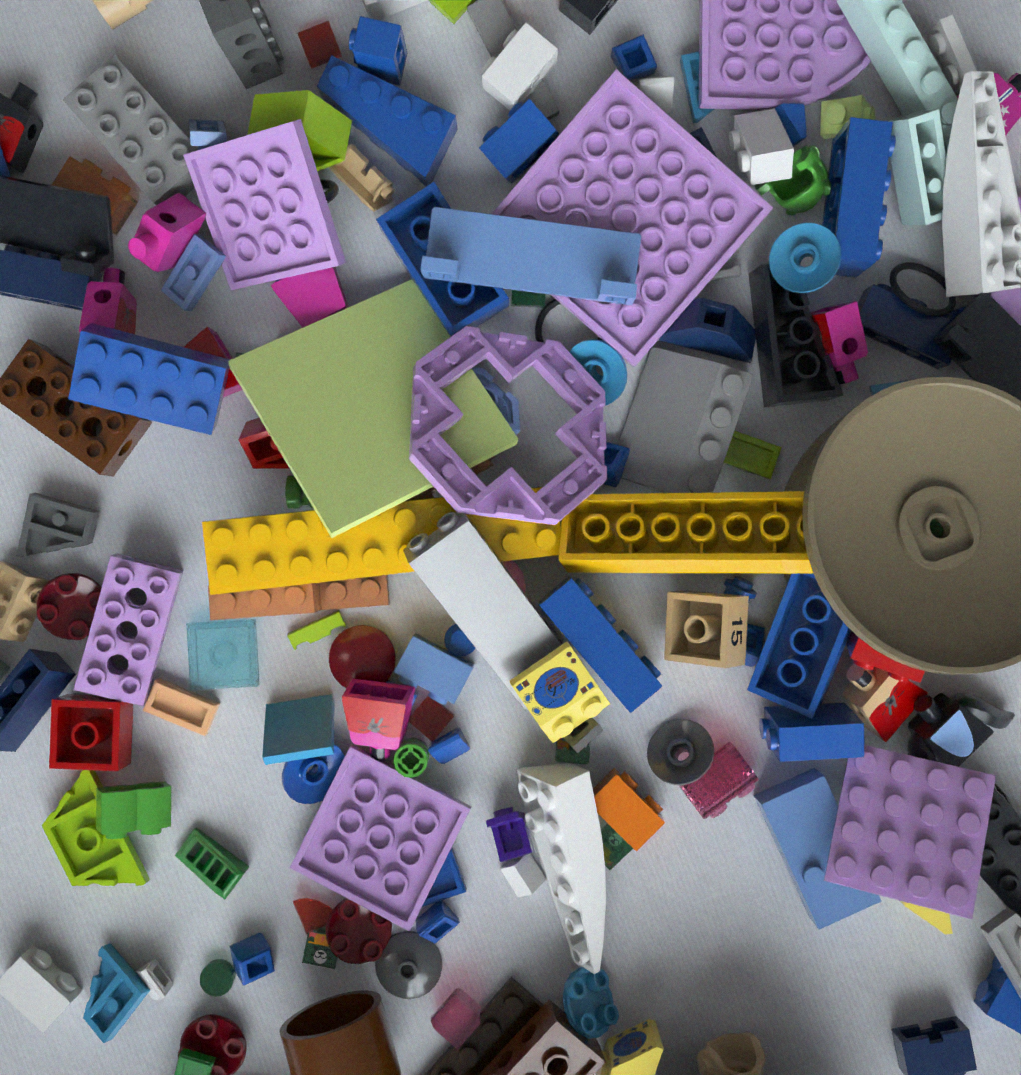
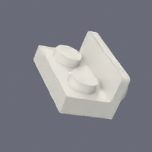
(950, 51)

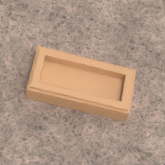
(181, 706)

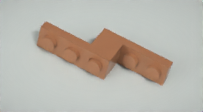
(301, 598)

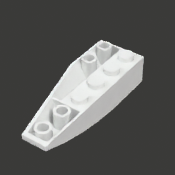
(980, 196)
(571, 852)

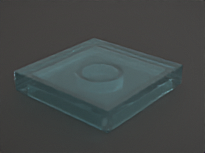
(222, 654)

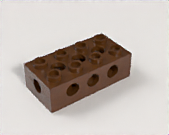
(49, 412)
(547, 1048)

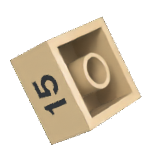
(706, 628)

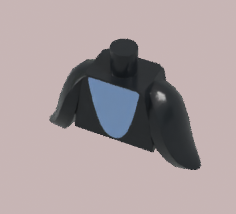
(953, 727)

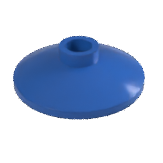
(311, 785)

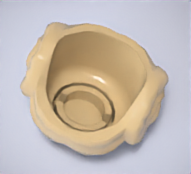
(732, 1055)

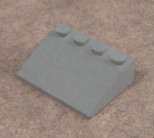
(682, 422)

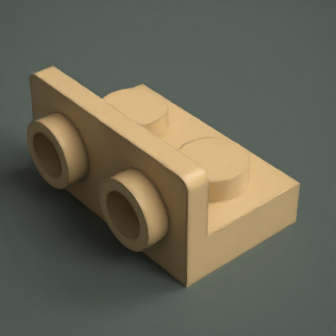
(18, 601)

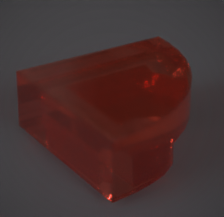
(312, 913)

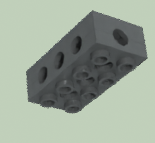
(245, 38)

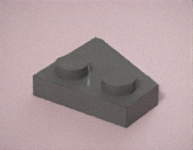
(55, 525)

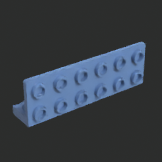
(532, 256)

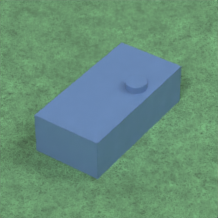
(802, 825)

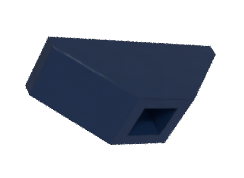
(713, 329)

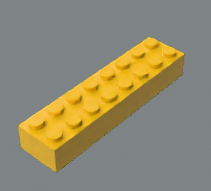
(686, 533)

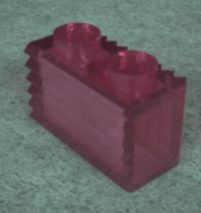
(724, 780)

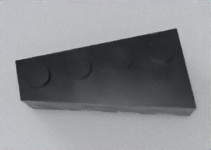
(788, 345)

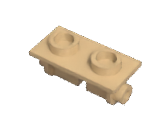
(370, 187)

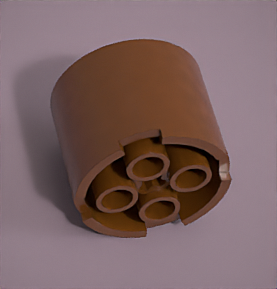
(341, 1037)

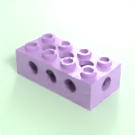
(106, 638)

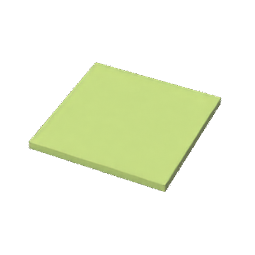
(343, 402)

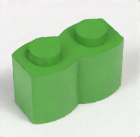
(133, 808)

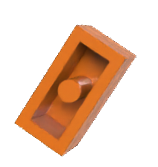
(626, 809)

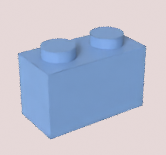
(433, 669)

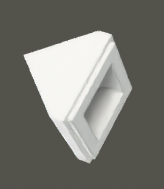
(523, 875)

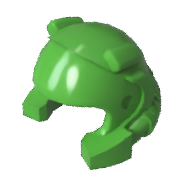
(805, 186)

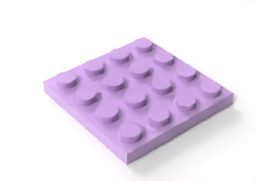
(265, 206)
(911, 830)
(380, 837)

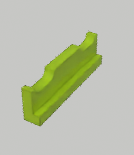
(316, 630)

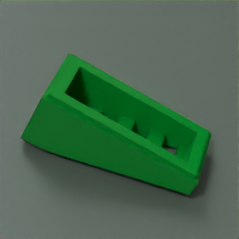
(211, 879)

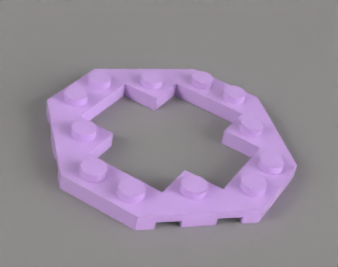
(509, 494)

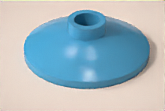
(801, 242)
(598, 352)

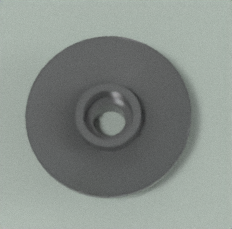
(670, 742)
(411, 950)

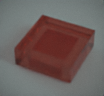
(319, 44)
(431, 718)

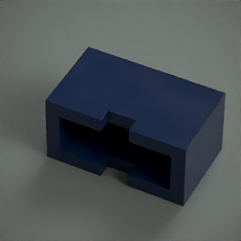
(935, 1050)

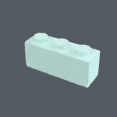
(919, 167)

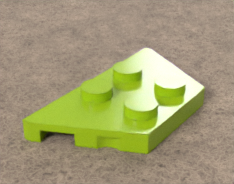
(82, 849)

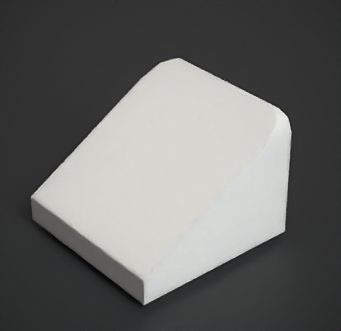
(659, 91)
(155, 979)

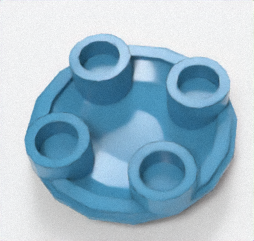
(589, 1003)

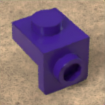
(510, 834)

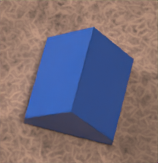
(436, 922)

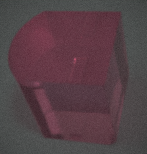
(457, 1017)

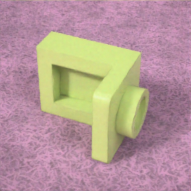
(838, 111)

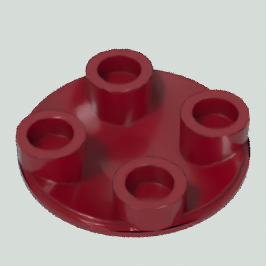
(68, 605)
(362, 654)
(356, 933)
(218, 1038)

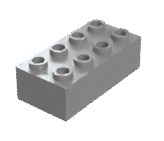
(134, 130)

